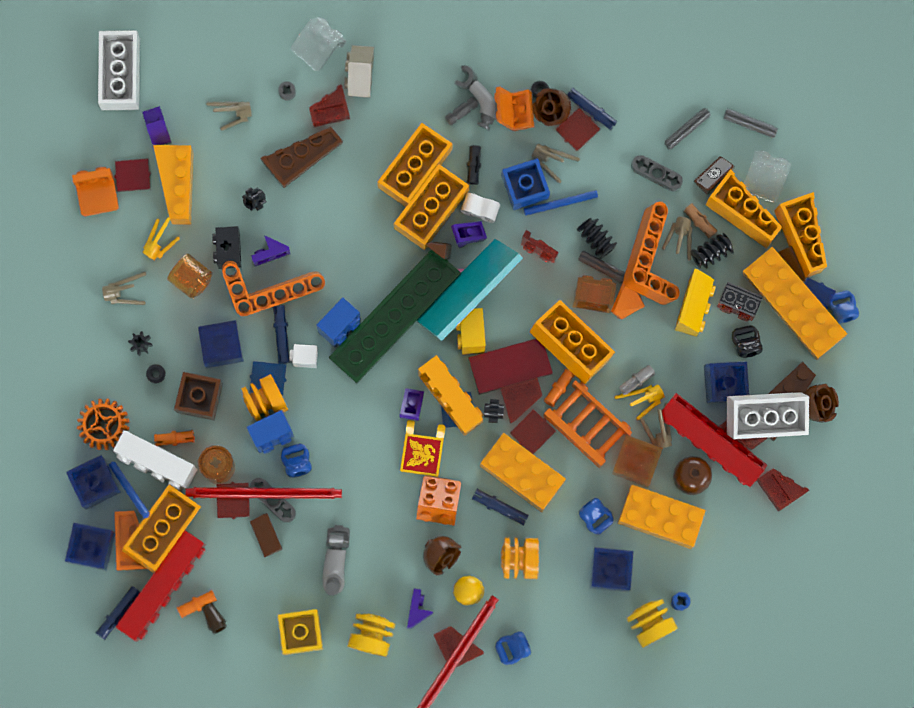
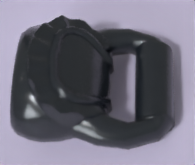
(749, 346)

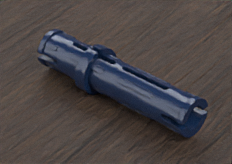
(598, 113)
(281, 334)
(500, 507)
(118, 612)

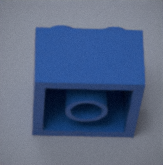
(525, 184)
(339, 322)
(270, 432)

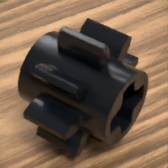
(254, 199)
(136, 339)
(493, 411)

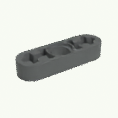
(654, 165)
(286, 506)

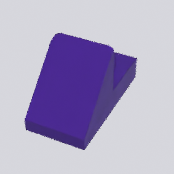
(156, 126)
(468, 233)
(275, 251)
(411, 404)
(417, 615)

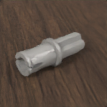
(637, 380)

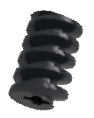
(598, 238)
(712, 250)

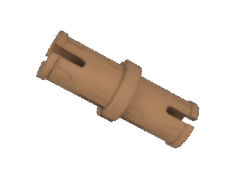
(700, 220)

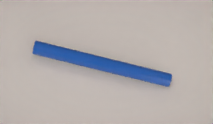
(561, 202)
(129, 490)

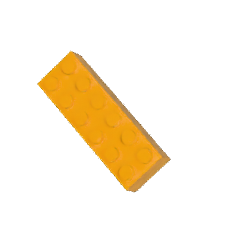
(794, 303)

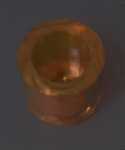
(190, 276)
(224, 470)

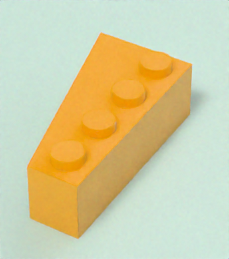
(176, 176)
(743, 210)
(802, 232)
(450, 395)

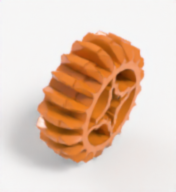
(96, 428)

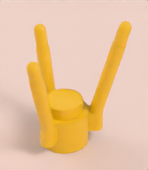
(151, 248)
(653, 394)

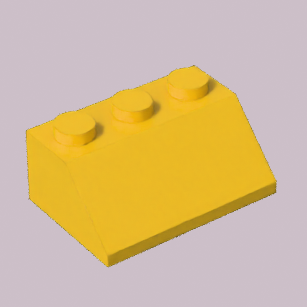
(695, 303)

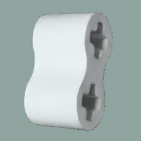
(480, 207)

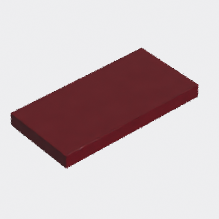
(509, 365)

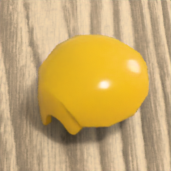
(468, 590)

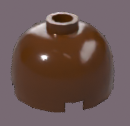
(551, 107)
(822, 402)
(692, 475)
(441, 553)

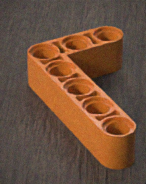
(646, 255)
(268, 292)

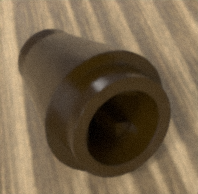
(215, 621)

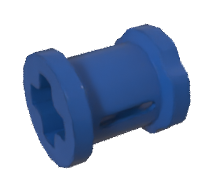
(686, 603)

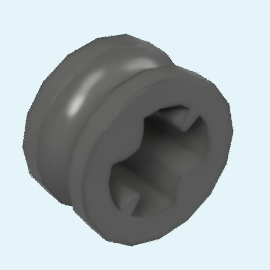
(281, 91)

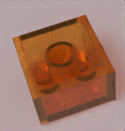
(594, 294)
(637, 461)

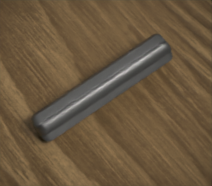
(750, 123)
(687, 128)
(602, 266)

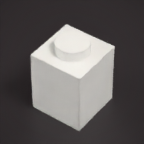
(304, 356)

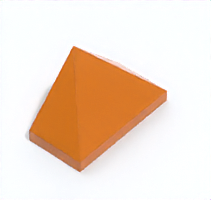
(626, 302)

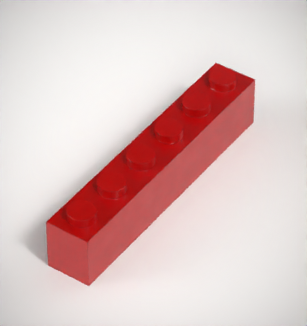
(713, 440)
(160, 586)

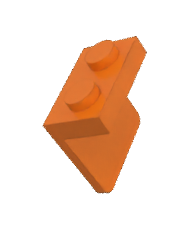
(514, 109)
(96, 191)
(438, 500)

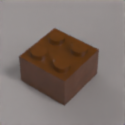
(198, 396)

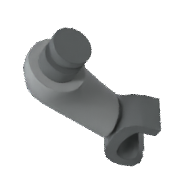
(483, 96)
(334, 562)

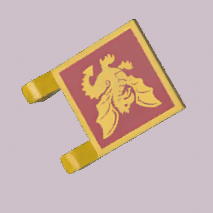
(422, 453)

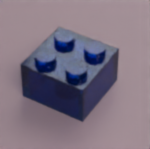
(220, 344)
(725, 380)
(93, 482)
(90, 546)
(611, 569)

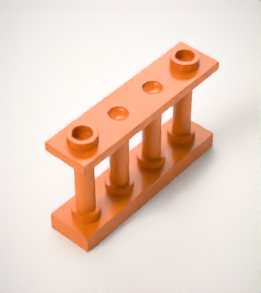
(583, 442)

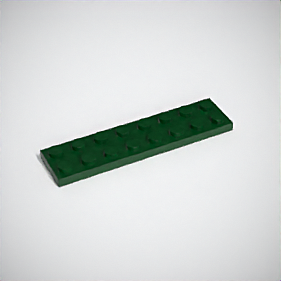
(394, 316)

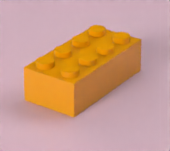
(414, 164)
(431, 206)
(572, 341)
(522, 472)
(661, 516)
(161, 529)

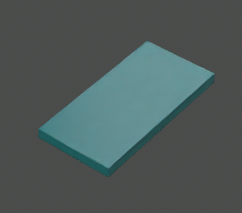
(469, 288)

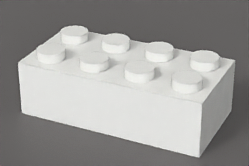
(118, 70)
(767, 415)
(155, 460)

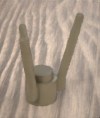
(242, 110)
(543, 154)
(682, 229)
(113, 290)
(662, 439)

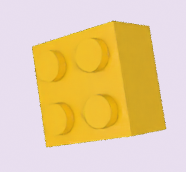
(472, 333)
(300, 632)

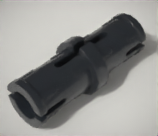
(473, 165)

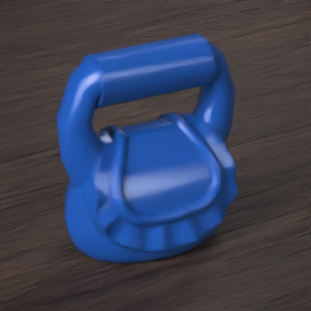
(845, 311)
(298, 465)
(592, 512)
(518, 646)

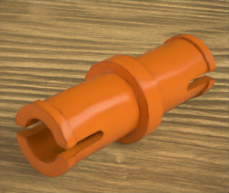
(559, 388)
(174, 438)
(196, 604)

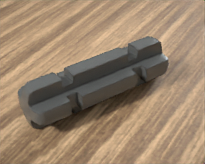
(461, 111)

